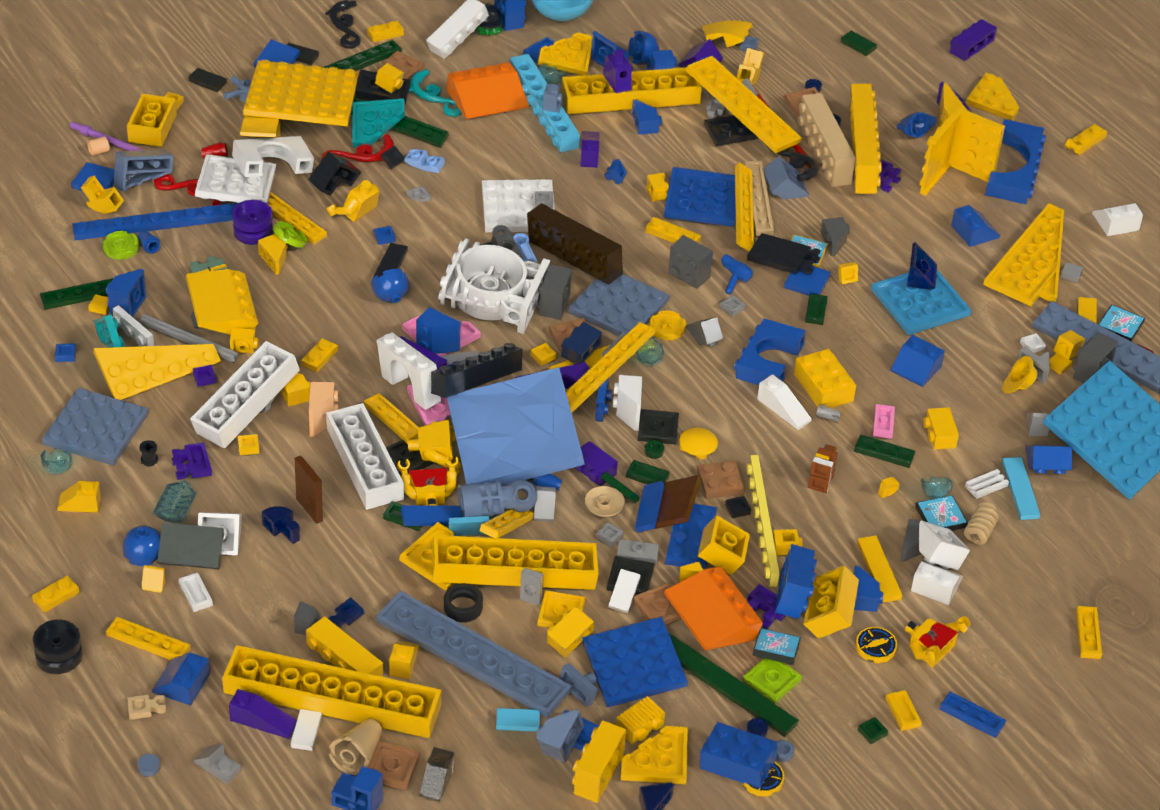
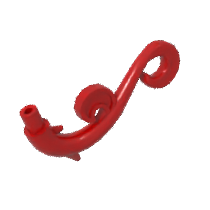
(365, 151)
(189, 184)

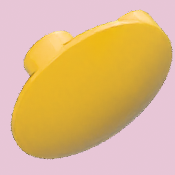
(698, 442)

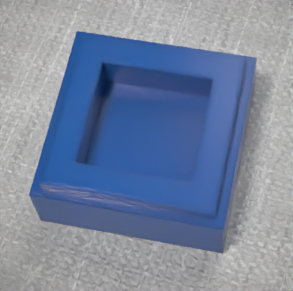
(384, 235)
(65, 352)

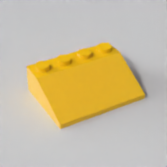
(221, 300)

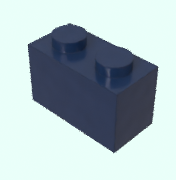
(581, 343)

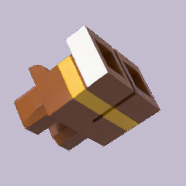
(823, 468)

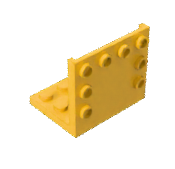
(964, 143)

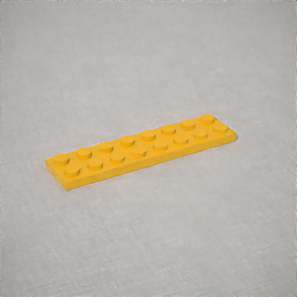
(743, 104)

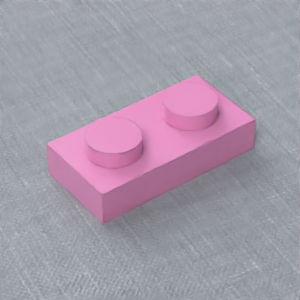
(883, 421)

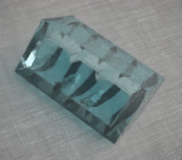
(175, 502)

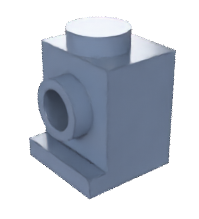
(552, 98)

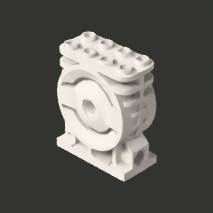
(480, 288)

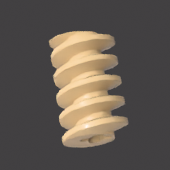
(981, 523)

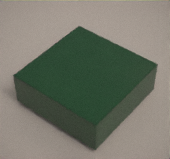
(872, 730)

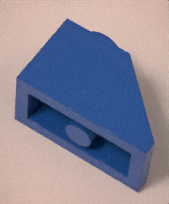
(645, 118)
(868, 591)

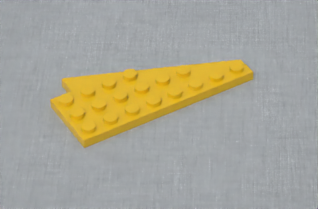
(1033, 261)

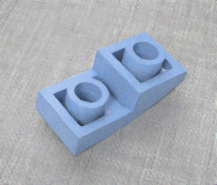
(421, 160)

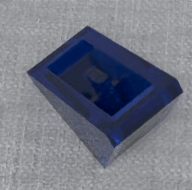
(655, 796)

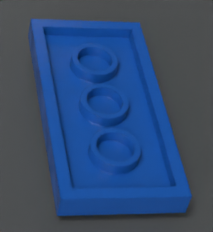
(687, 536)

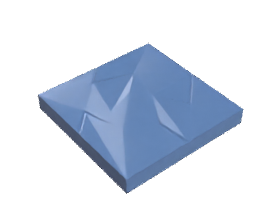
(515, 429)

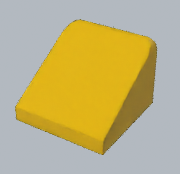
(689, 570)
(153, 579)

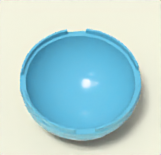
(562, 9)

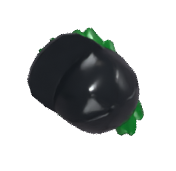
(493, 22)

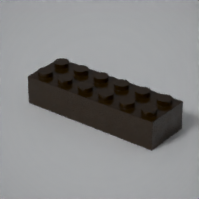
(575, 243)

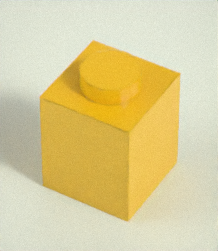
(389, 78)
(1069, 344)

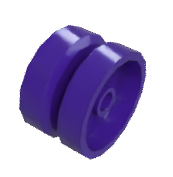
(252, 221)

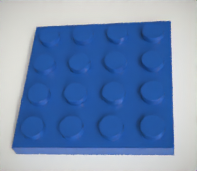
(701, 197)
(634, 662)

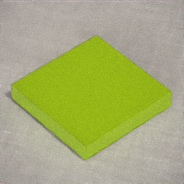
(772, 679)

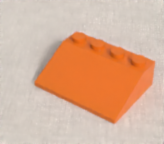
(486, 90)
(714, 609)

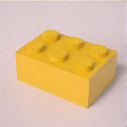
(151, 120)
(824, 379)
(831, 602)
(599, 761)

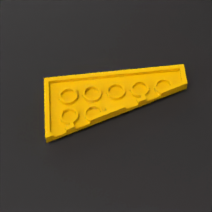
(139, 369)

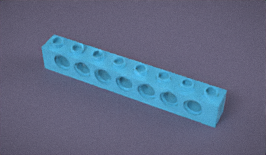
(557, 125)

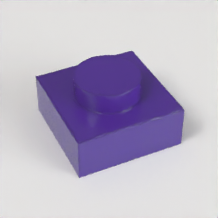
(204, 375)

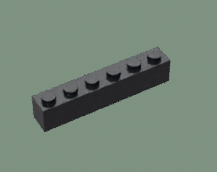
(476, 370)

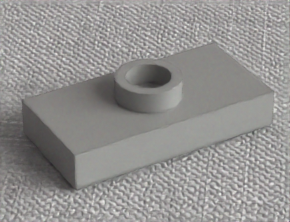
(638, 550)
(531, 586)

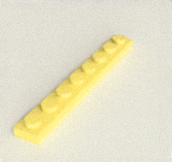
(763, 524)

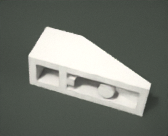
(782, 401)

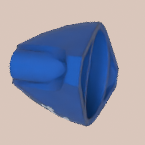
(917, 124)

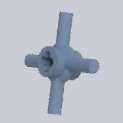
(242, 89)

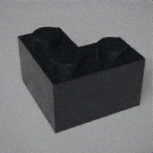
(332, 171)

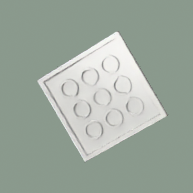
(225, 181)
(510, 201)

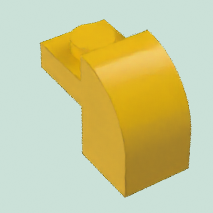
(751, 66)
(101, 199)

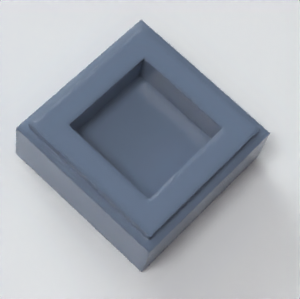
(749, 42)

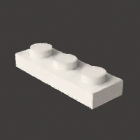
(132, 327)

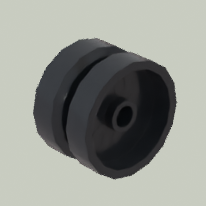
(57, 646)

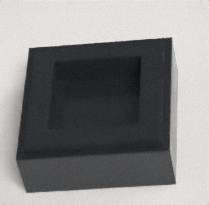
(392, 157)
(738, 507)

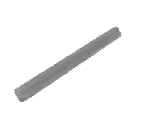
(186, 336)

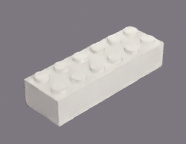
(245, 394)
(365, 456)

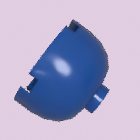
(641, 46)
(391, 285)
(141, 545)

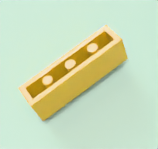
(341, 649)

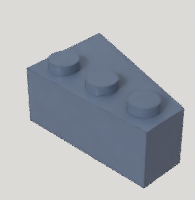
(139, 166)

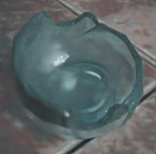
(551, 75)
(650, 353)
(56, 462)
(936, 486)

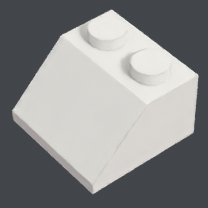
(1119, 219)
(628, 400)
(232, 528)
(941, 546)
(935, 582)

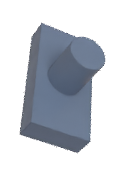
(582, 685)

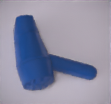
(739, 271)

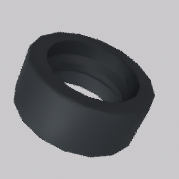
(463, 614)

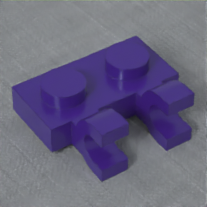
(888, 170)
(197, 459)
(766, 601)

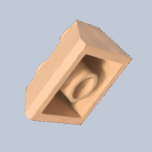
(321, 401)

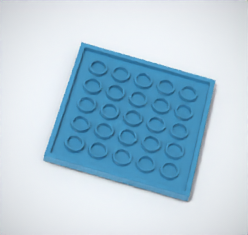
(1112, 428)

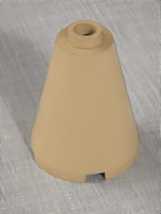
(356, 746)

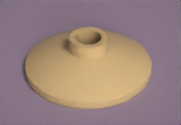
(604, 501)

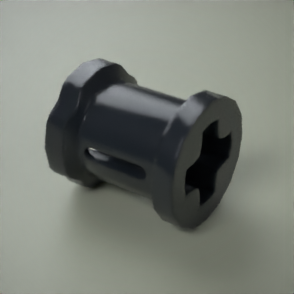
(148, 449)

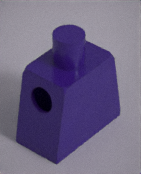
(618, 71)

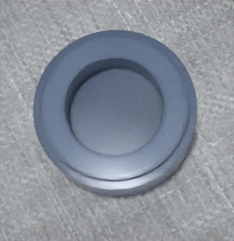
(785, 751)
(148, 765)

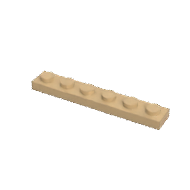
(761, 206)

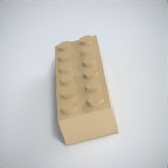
(826, 139)

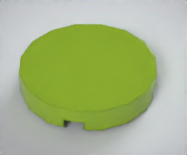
(287, 233)
(120, 245)

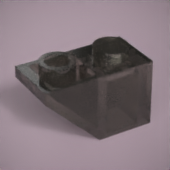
(437, 774)

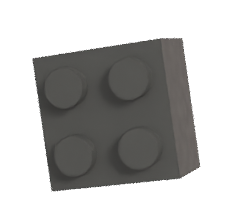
(690, 261)
(555, 292)
(1094, 356)

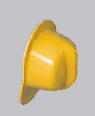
(1021, 376)

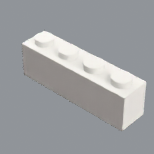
(457, 28)

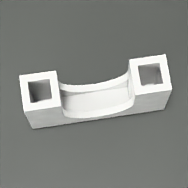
(249, 154)
(400, 360)

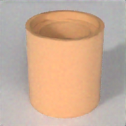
(98, 146)

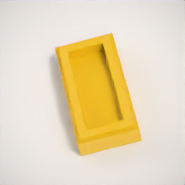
(903, 710)

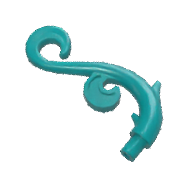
(432, 93)

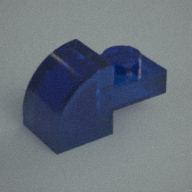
(280, 520)

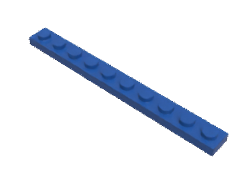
(154, 221)

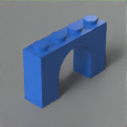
(768, 336)

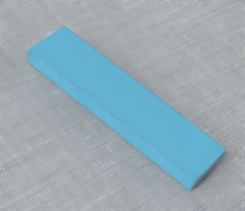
(1020, 488)

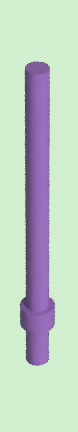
(88, 131)

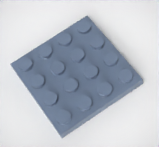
(619, 304)
(95, 426)

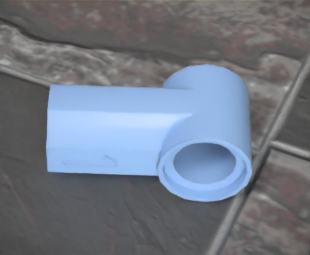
(522, 242)

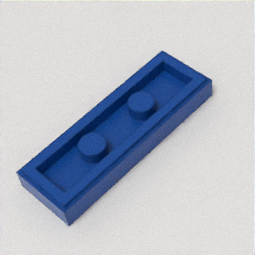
(649, 506)
(429, 515)
(972, 714)

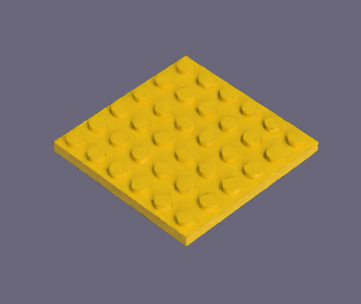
(301, 93)

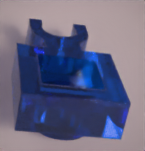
(347, 613)

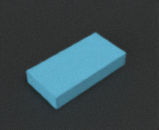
(467, 525)
(517, 719)

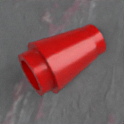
(217, 149)

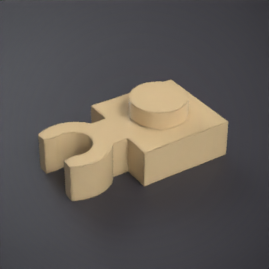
(142, 707)

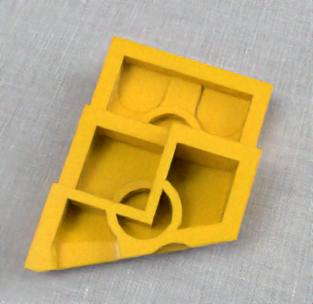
(731, 30)

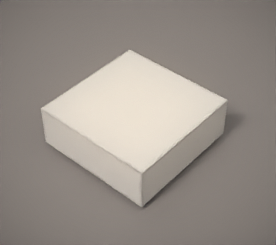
(1033, 343)

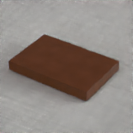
(308, 489)
(677, 501)

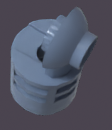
(493, 499)

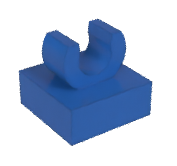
(616, 171)

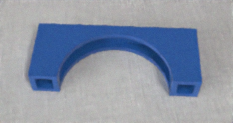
(1017, 185)

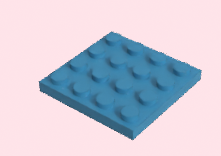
(920, 308)

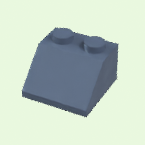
(783, 180)
(560, 735)

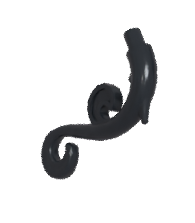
(345, 21)
(797, 161)

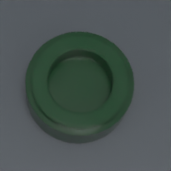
(654, 449)

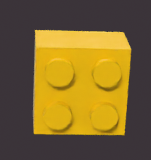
(723, 545)

